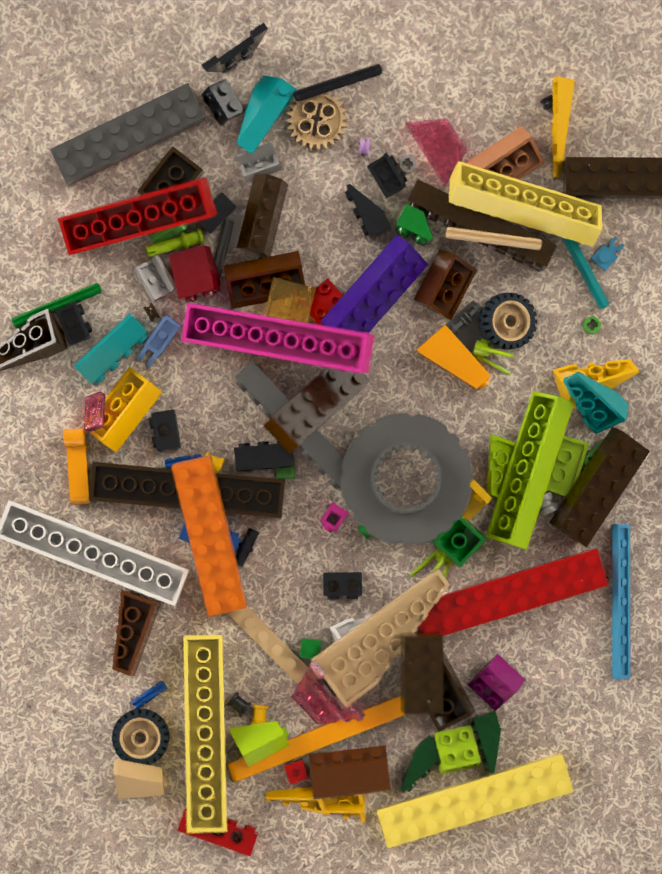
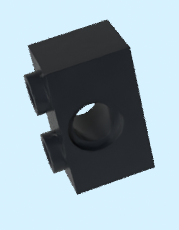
(169, 419)

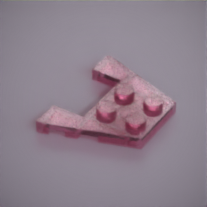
(318, 703)

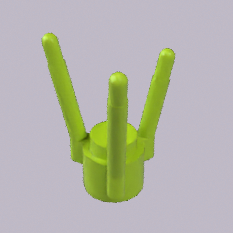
(483, 348)
(441, 558)

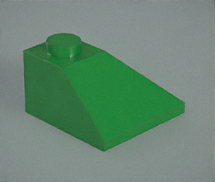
(460, 541)

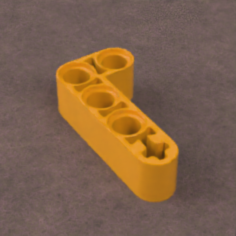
(77, 465)

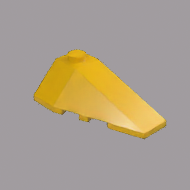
(609, 375)

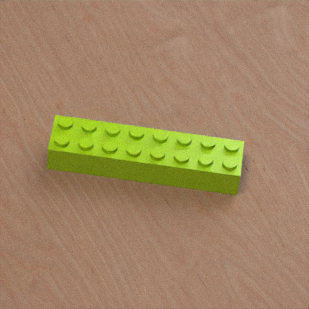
(529, 469)

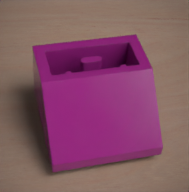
(496, 682)

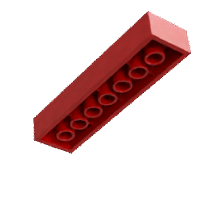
(137, 216)

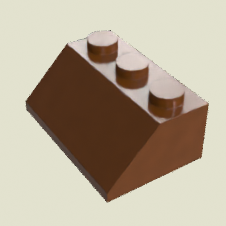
(445, 284)

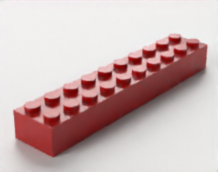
(516, 593)

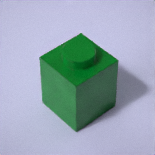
(310, 648)

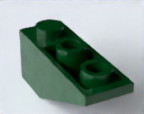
(489, 732)
(423, 758)

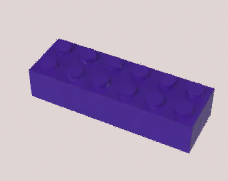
(377, 288)

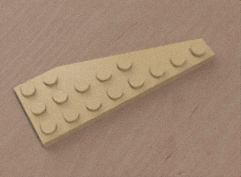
(366, 652)

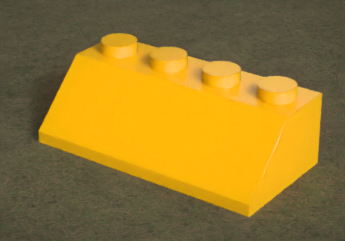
(126, 408)

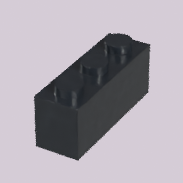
(262, 457)

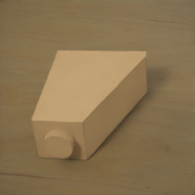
(138, 780)

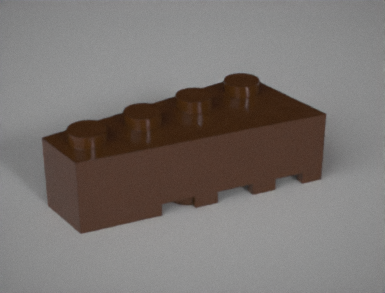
(133, 630)

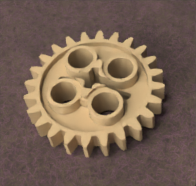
(333, 123)

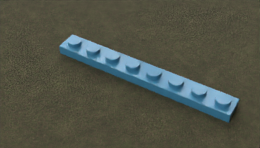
(620, 601)

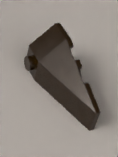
(34, 341)

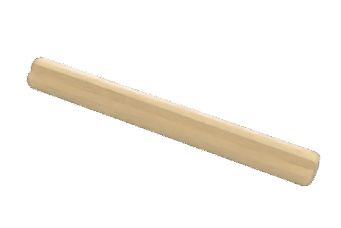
(493, 238)

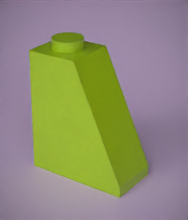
(259, 740)

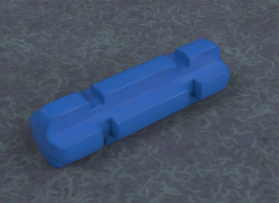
(169, 462)
(149, 694)

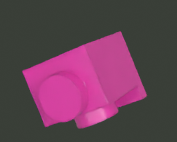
(335, 510)

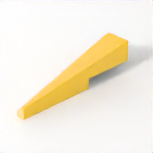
(562, 99)
(348, 805)

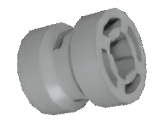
(547, 505)

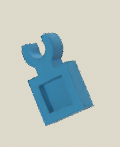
(605, 255)

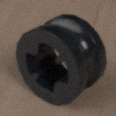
(547, 102)

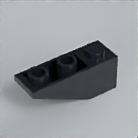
(372, 216)

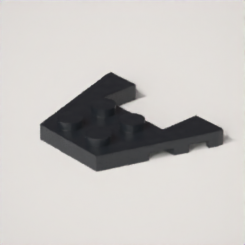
(241, 51)

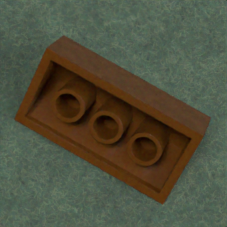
(251, 280)
(349, 772)

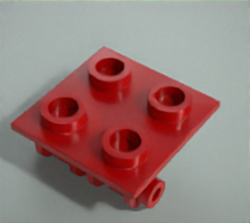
(324, 299)

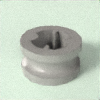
(411, 160)

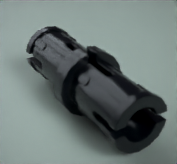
(246, 546)

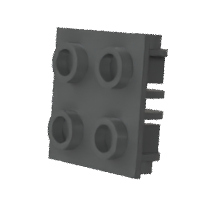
(466, 325)

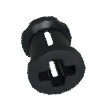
(238, 704)

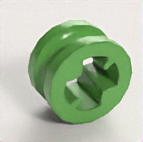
(596, 329)

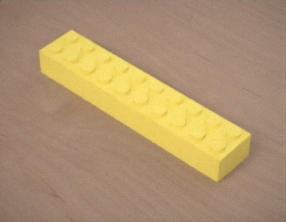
(205, 734)
(474, 800)

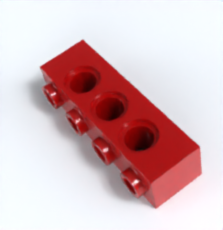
(244, 846)

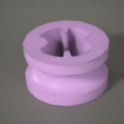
(364, 146)

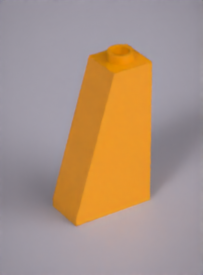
(452, 356)

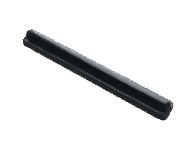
(337, 82)

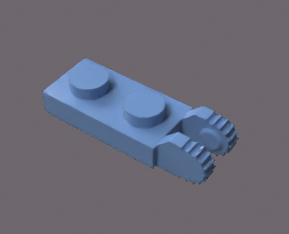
(159, 339)

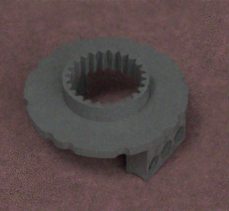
(408, 525)

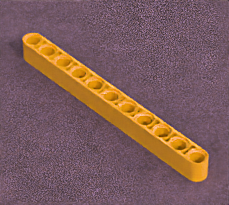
(319, 738)

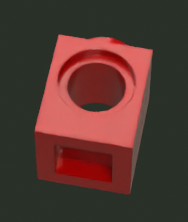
(296, 771)

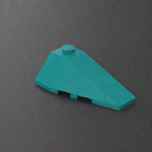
(265, 107)
(598, 404)

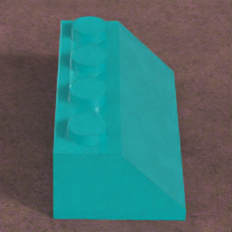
(111, 350)

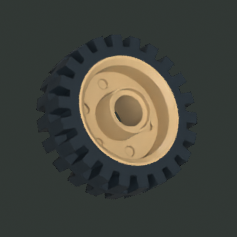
(494, 321)
(142, 721)

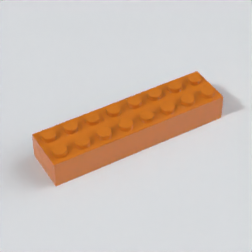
(209, 535)

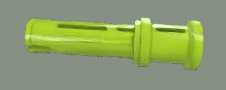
(183, 241)

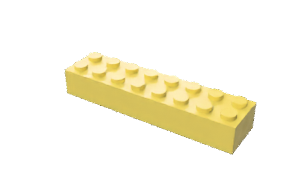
(525, 204)

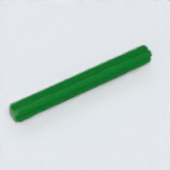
(77, 296)

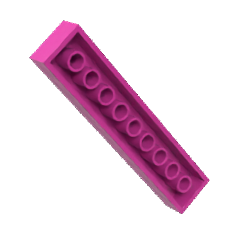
(278, 338)

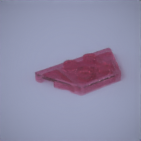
(439, 145)

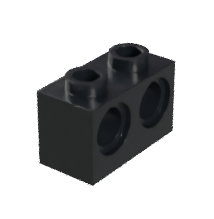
(342, 579)

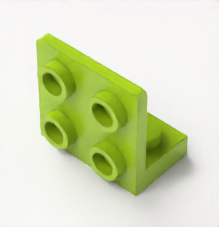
(457, 749)

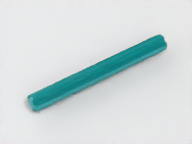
(586, 273)

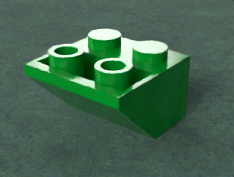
(411, 222)

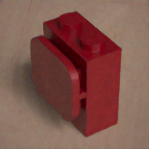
(195, 273)

